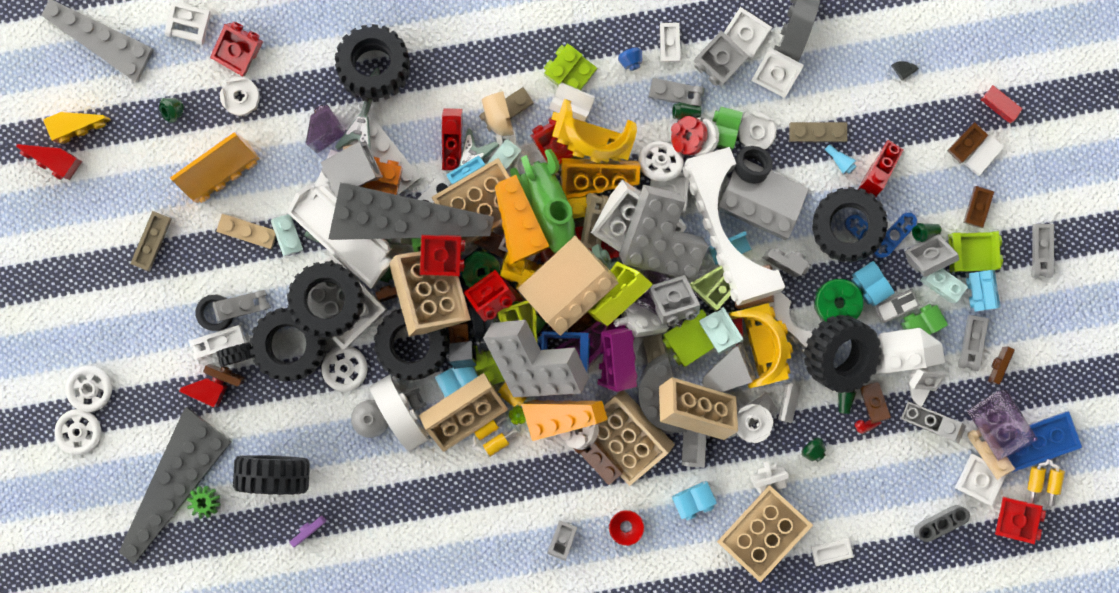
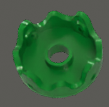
(835, 288)

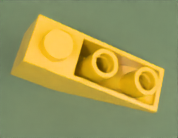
(67, 125)

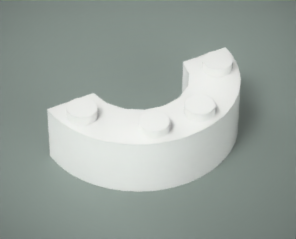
(397, 414)

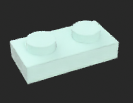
(506, 153)
(286, 235)

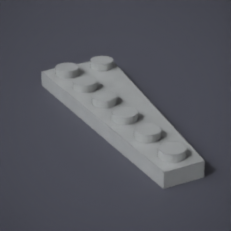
(112, 46)

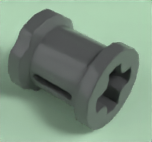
(415, 399)

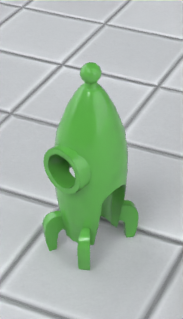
(547, 200)

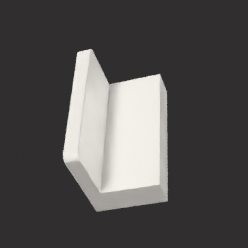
(580, 101)

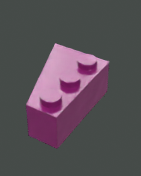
(618, 360)

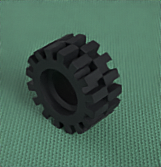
(234, 354)

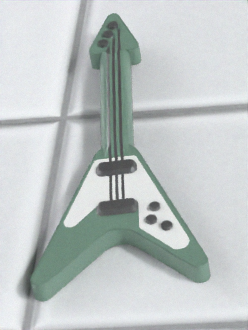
(359, 129)
(471, 151)

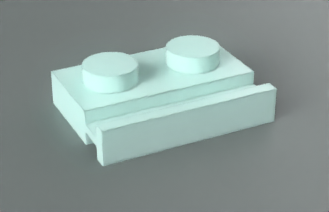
(721, 330)

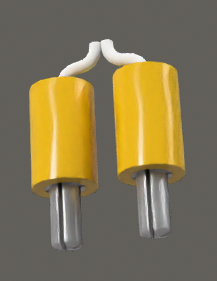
(496, 443)
(1054, 484)

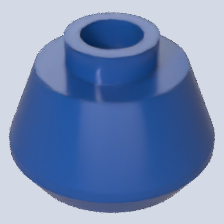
(631, 58)

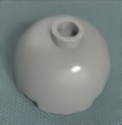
(368, 419)

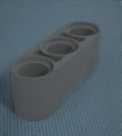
(950, 523)

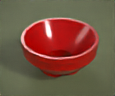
(630, 537)

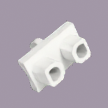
(769, 475)

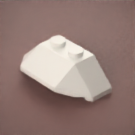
(908, 350)

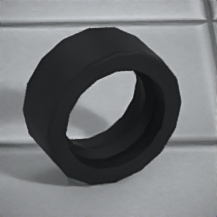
(760, 155)
(199, 314)

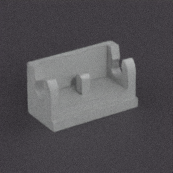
(693, 449)

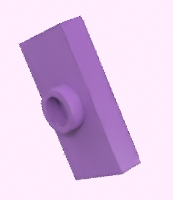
(306, 530)

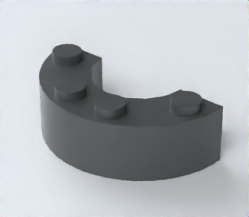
(799, 26)
(651, 378)

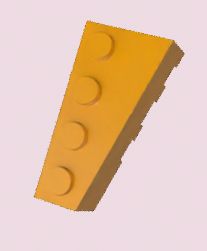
(585, 176)
(519, 222)
(557, 417)

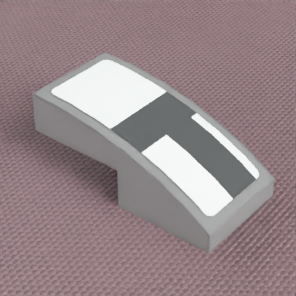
(897, 305)

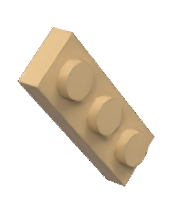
(246, 231)

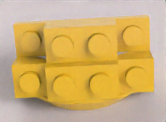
(591, 139)
(767, 343)

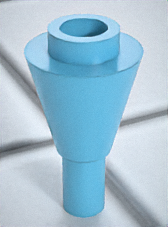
(844, 162)

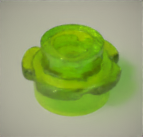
(517, 420)

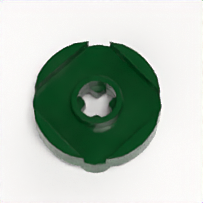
(477, 261)

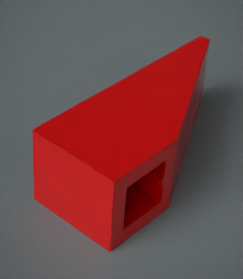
(451, 138)
(56, 159)
(881, 169)

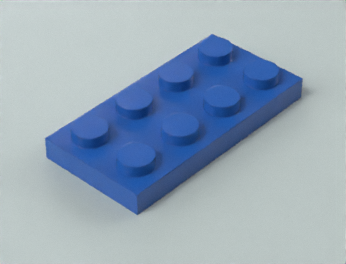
(1055, 437)

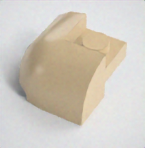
(497, 114)

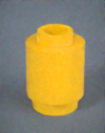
(507, 396)

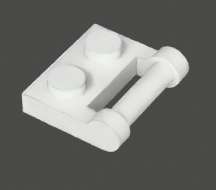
(189, 17)

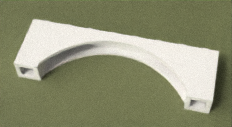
(745, 278)

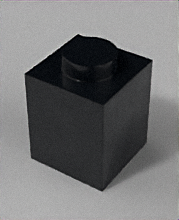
(462, 354)

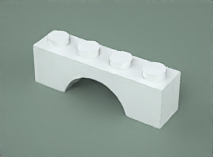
(781, 307)

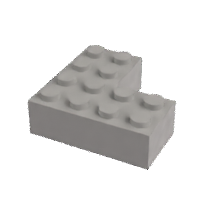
(652, 237)
(533, 370)

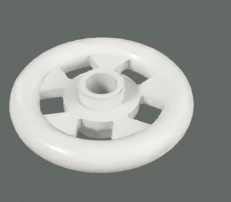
(659, 175)
(89, 372)
(349, 384)
(87, 444)

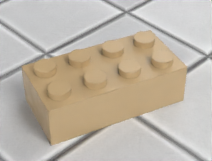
(698, 408)
(463, 412)

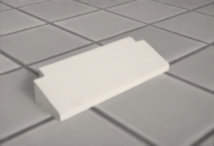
(364, 257)

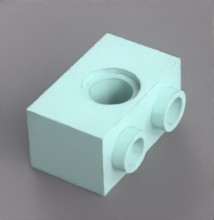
(945, 285)

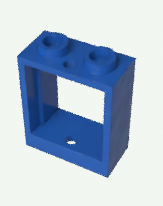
(584, 343)

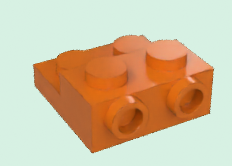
(391, 177)

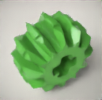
(197, 502)

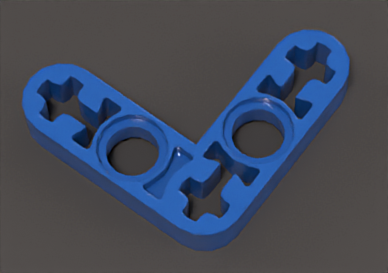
(888, 242)

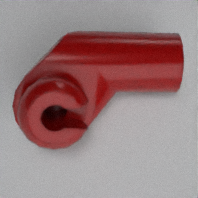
(863, 427)

